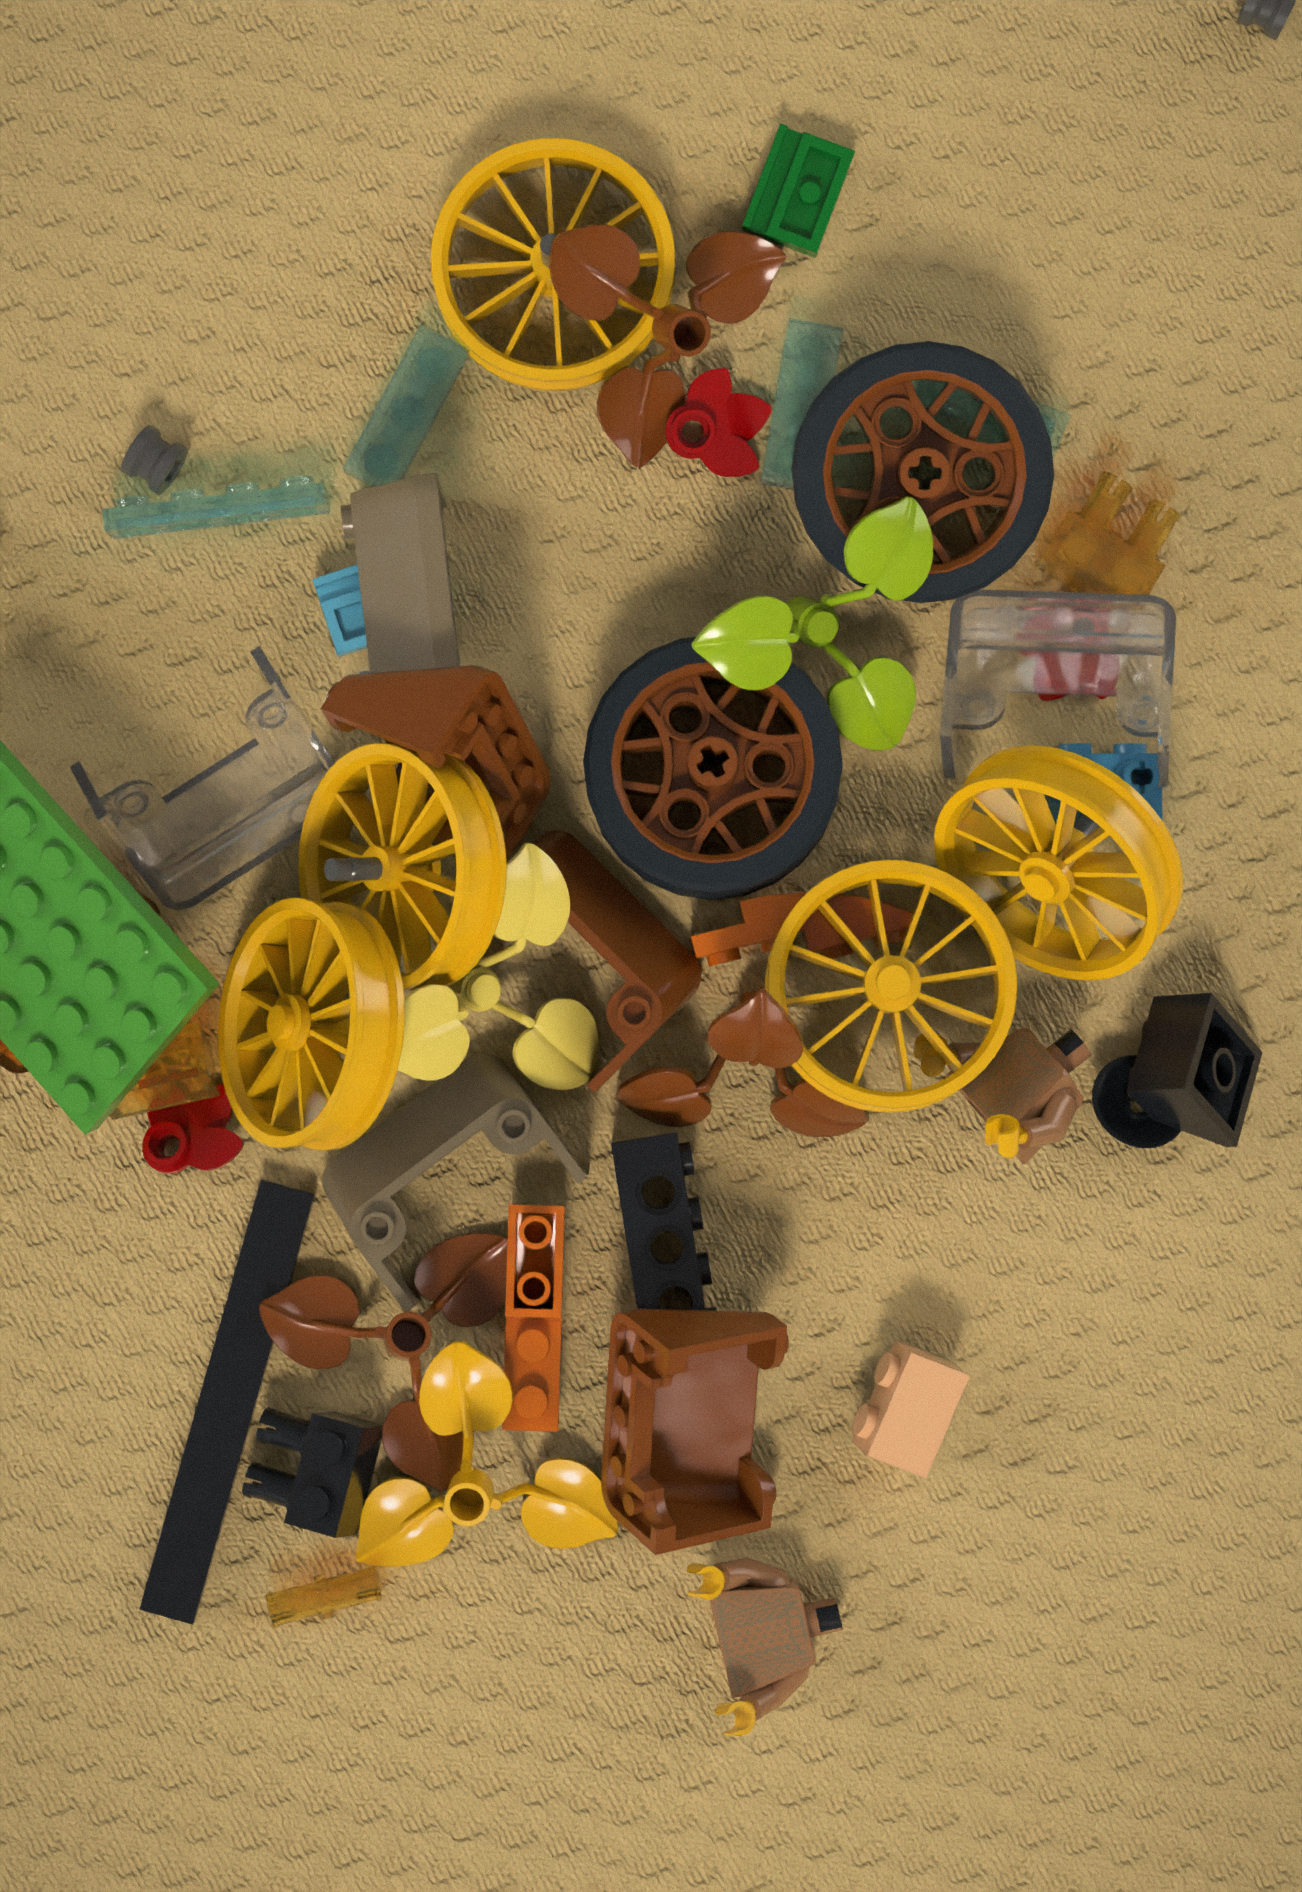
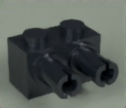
(332, 1471)

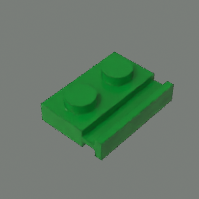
(798, 190)

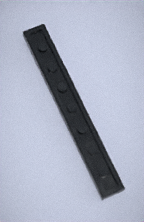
(226, 1405)

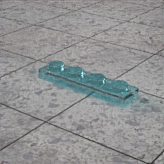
(192, 511)

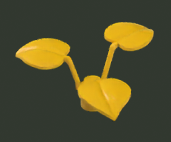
(467, 1394)

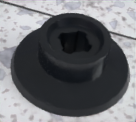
(1113, 1109)

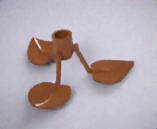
(591, 273)
(752, 1033)
(317, 1315)

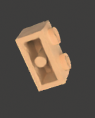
(909, 1408)

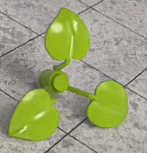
(752, 638)

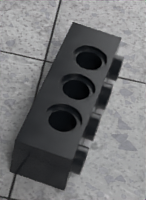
(635, 1163)

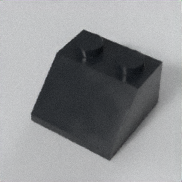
(1195, 1068)

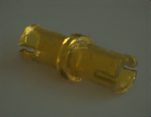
(323, 1596)

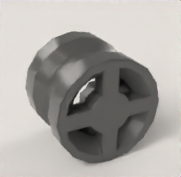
(1266, 14)
(154, 459)

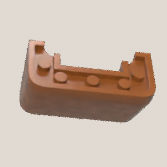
(453, 713)
(685, 1424)

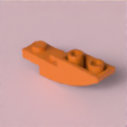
(766, 914)
(534, 1315)

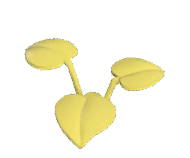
(562, 1039)

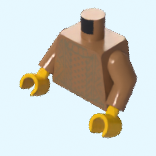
(1021, 1092)
(761, 1634)

